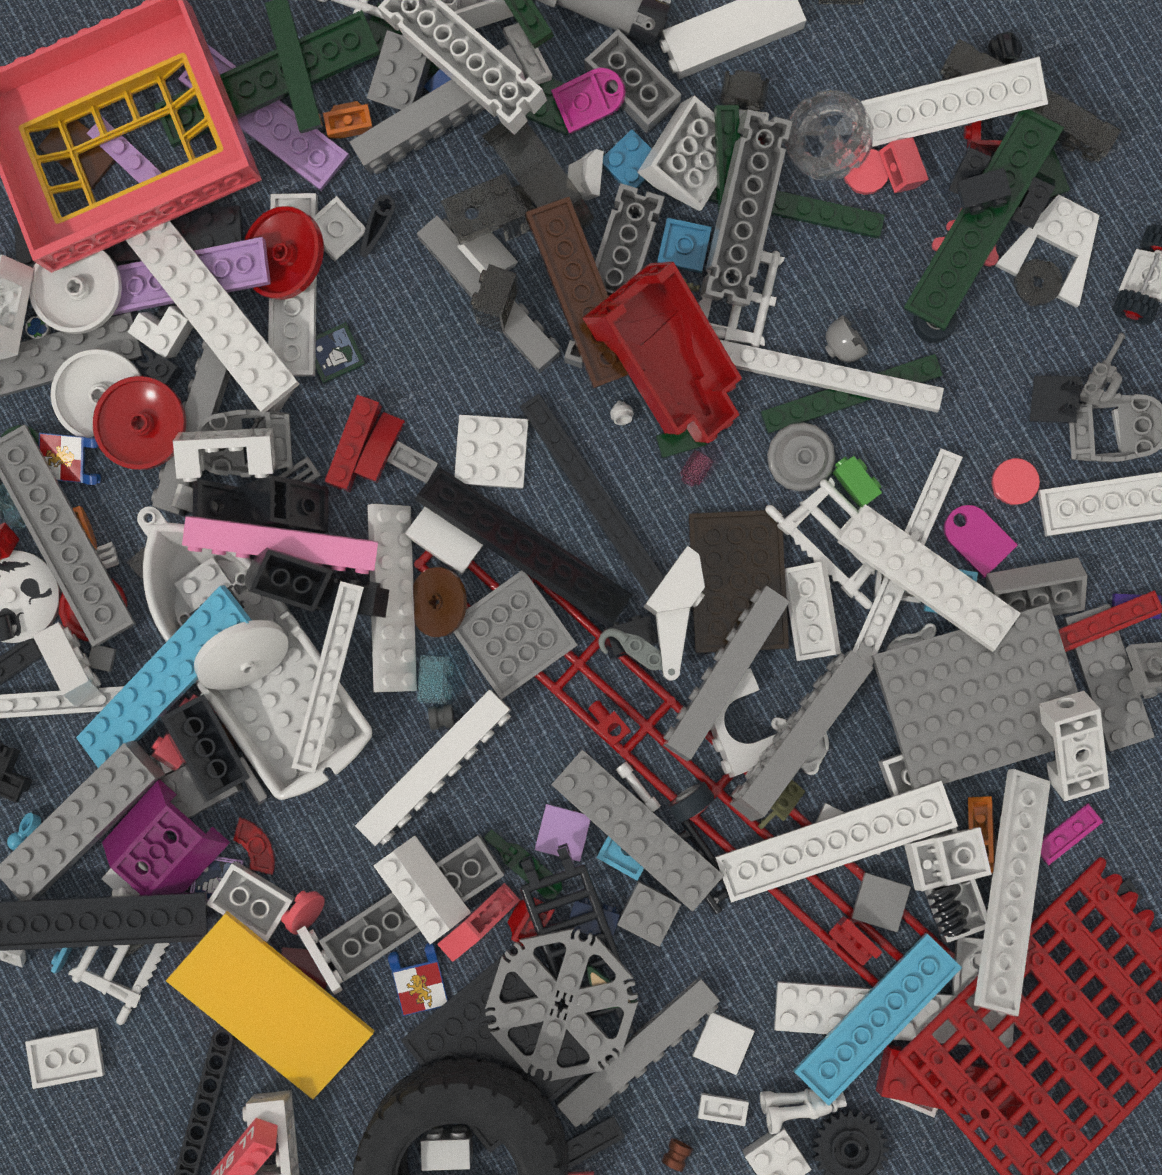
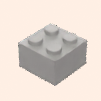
(648, 913)

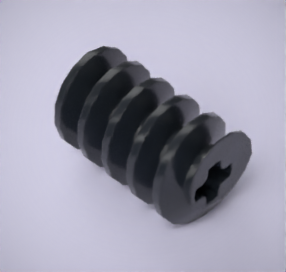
(948, 911)

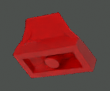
(521, 923)

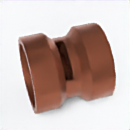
(677, 1155)

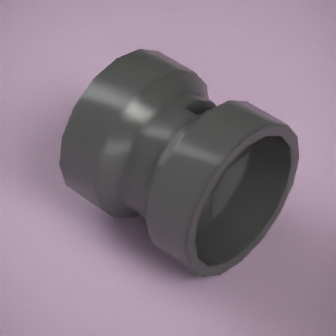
(441, 717)

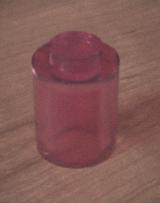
(696, 469)

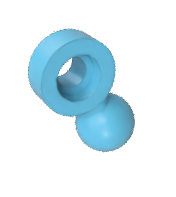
(27, 826)

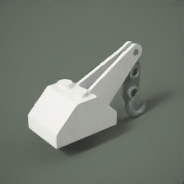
(671, 605)

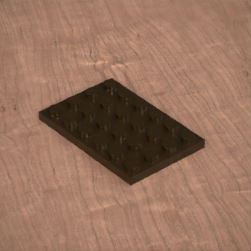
(737, 557)

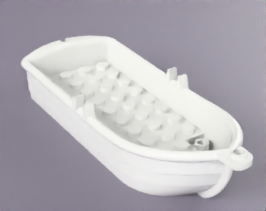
(267, 713)

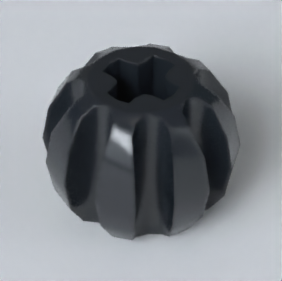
(1005, 47)

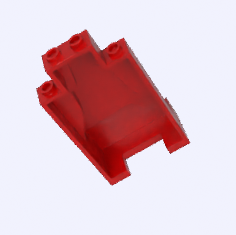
(669, 351)

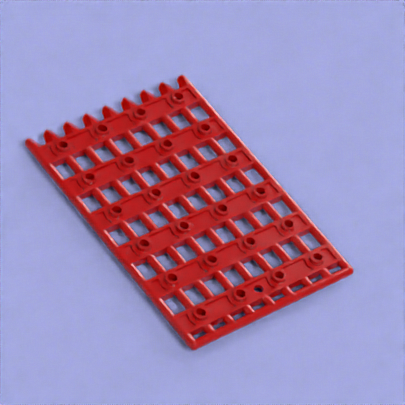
(1051, 1045)

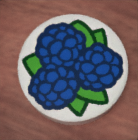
(37, 328)

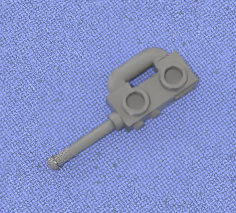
(1103, 373)

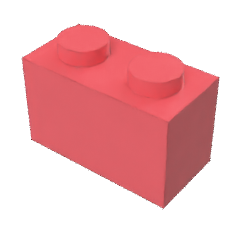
(903, 165)

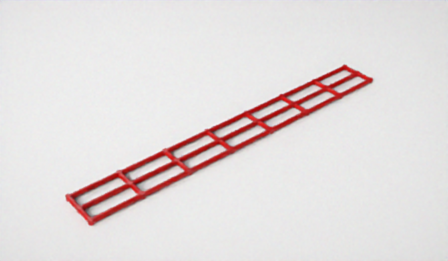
(647, 727)

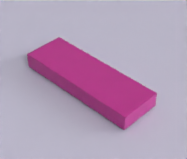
(1069, 833)

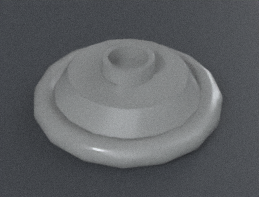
(801, 456)

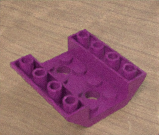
(144, 838)

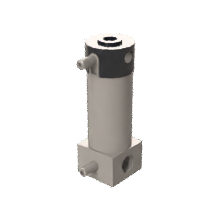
(635, 18)

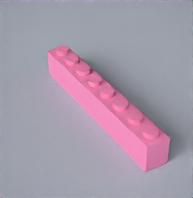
(253, 539)

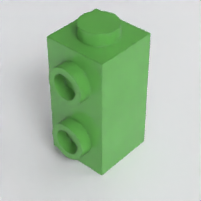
(856, 480)

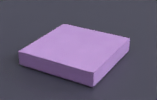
(562, 827)

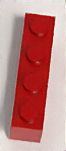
(352, 443)

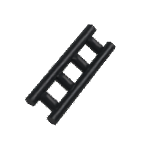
(691, 832)

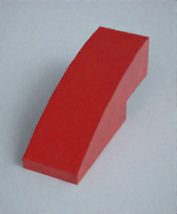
(379, 447)

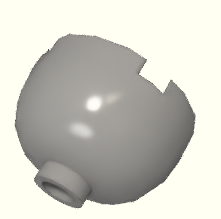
(844, 341)

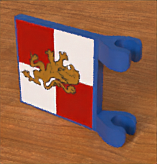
(67, 457)
(419, 985)

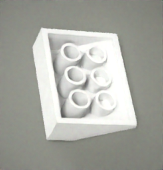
(685, 155)

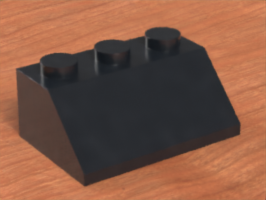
(287, 579)

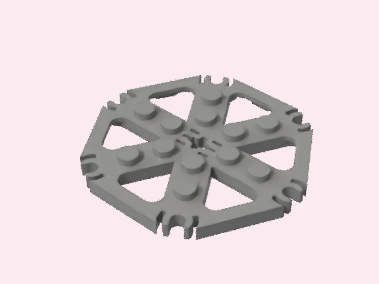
(584, 1000)

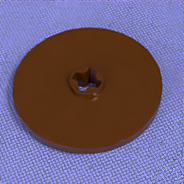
(445, 617)

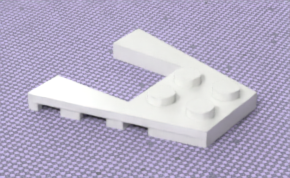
(1067, 228)

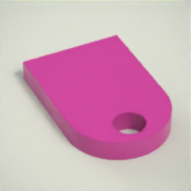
(587, 98)
(979, 540)

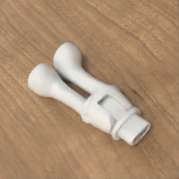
(812, 1107)

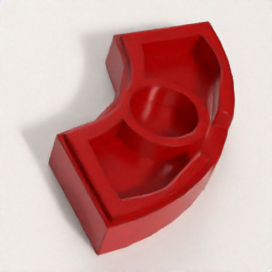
(257, 846)

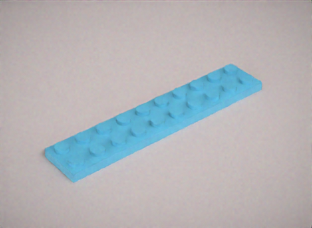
(160, 680)

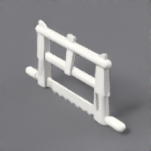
(765, 299)
(789, 527)
(105, 982)

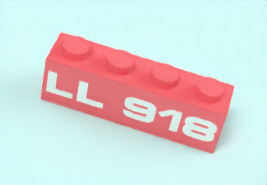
(249, 1150)

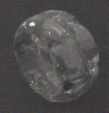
(837, 156)

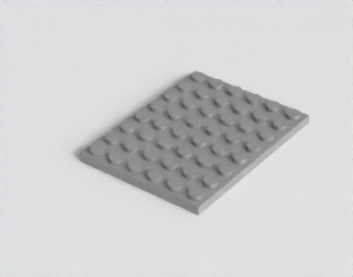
(971, 707)

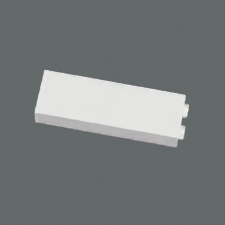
(728, 33)

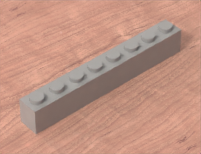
(520, 329)
(204, 399)
(726, 673)
(639, 1050)

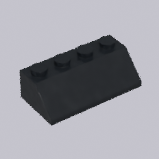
(204, 748)

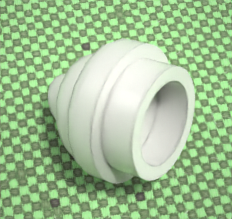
(621, 413)

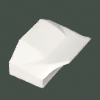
(587, 174)

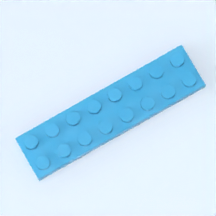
(877, 1019)

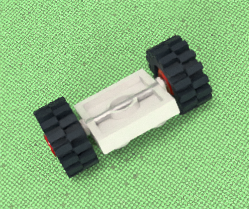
(1143, 281)

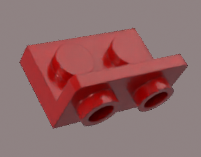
(854, 941)

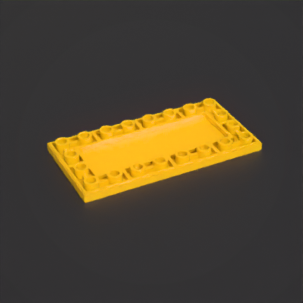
(270, 1005)

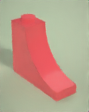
(478, 922)

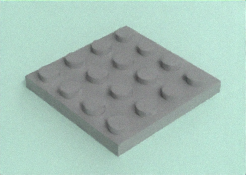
(513, 634)

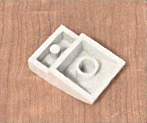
(947, 859)

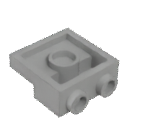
(1147, 668)

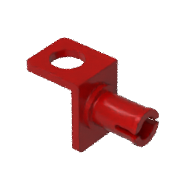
(608, 722)

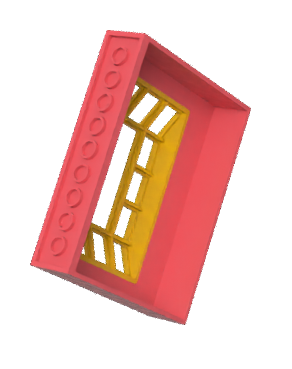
(88, 74)

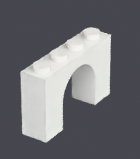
(738, 756)

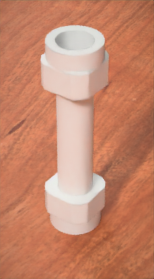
(625, 771)

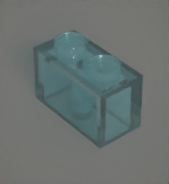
(434, 679)

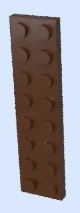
(575, 283)

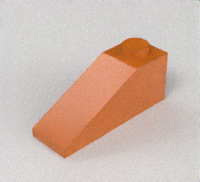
(981, 815)

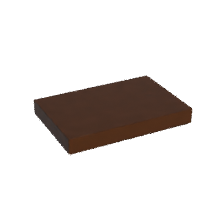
(94, 161)

